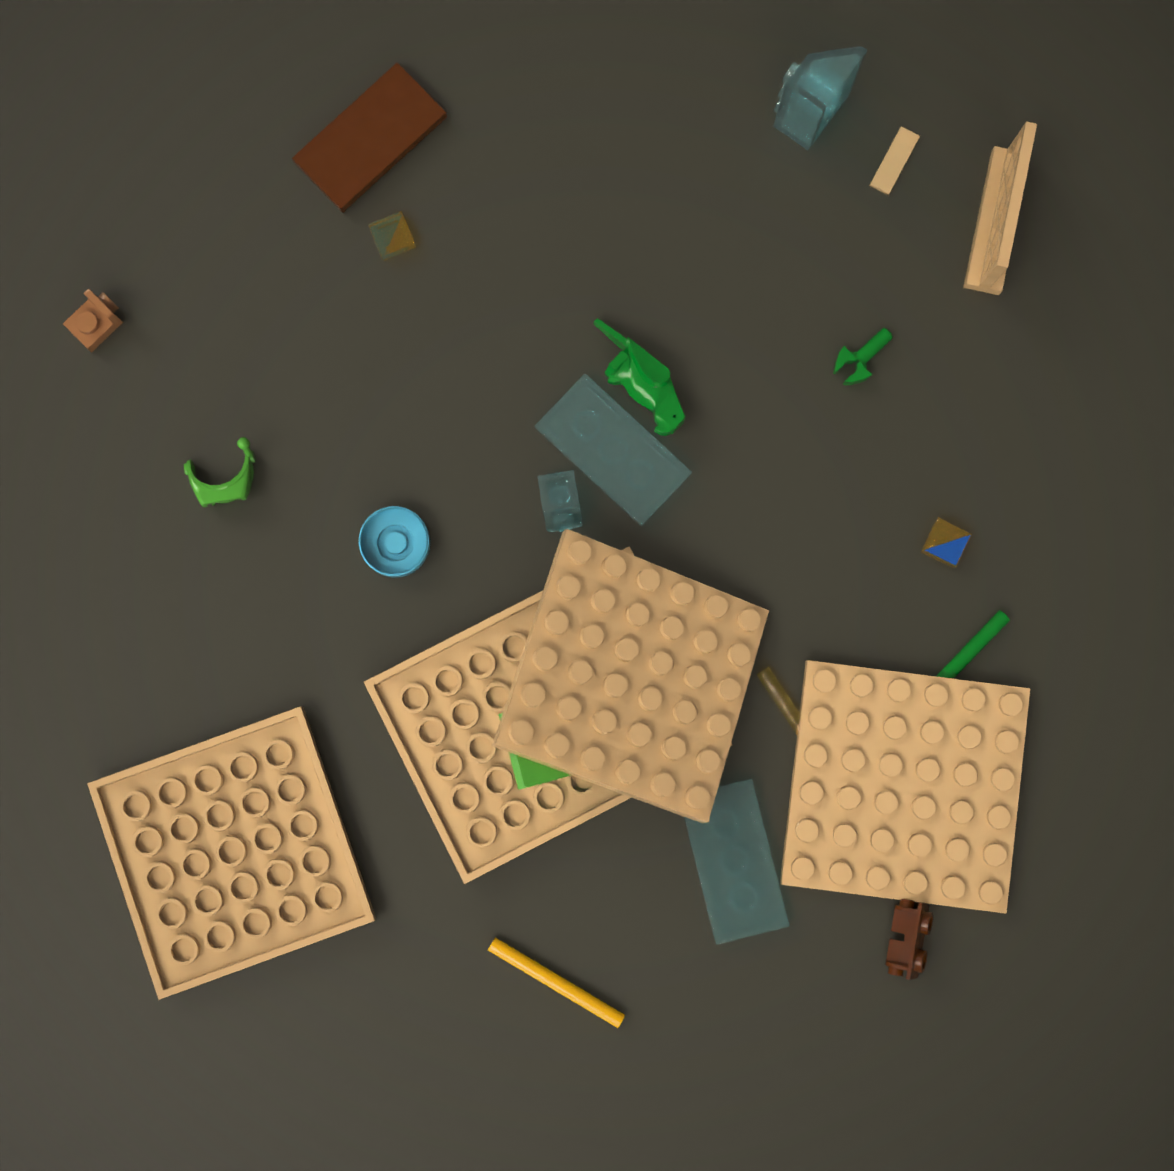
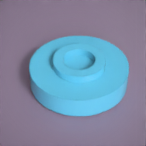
(394, 541)

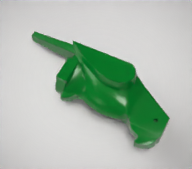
(644, 380)

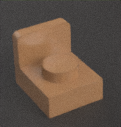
(94, 320)

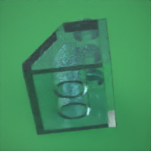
(816, 92)

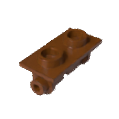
(909, 953)

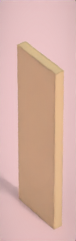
(894, 160)

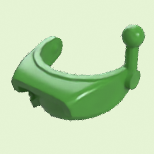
(227, 492)

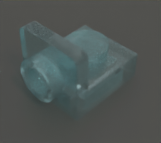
(560, 501)

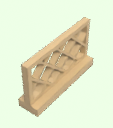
(999, 213)

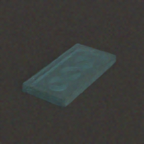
(613, 450)
(736, 866)

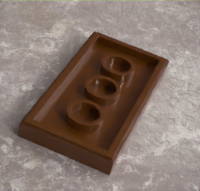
(369, 137)

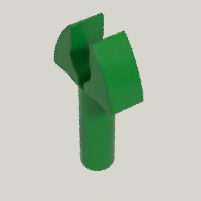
(861, 357)

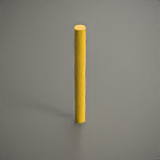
(556, 982)

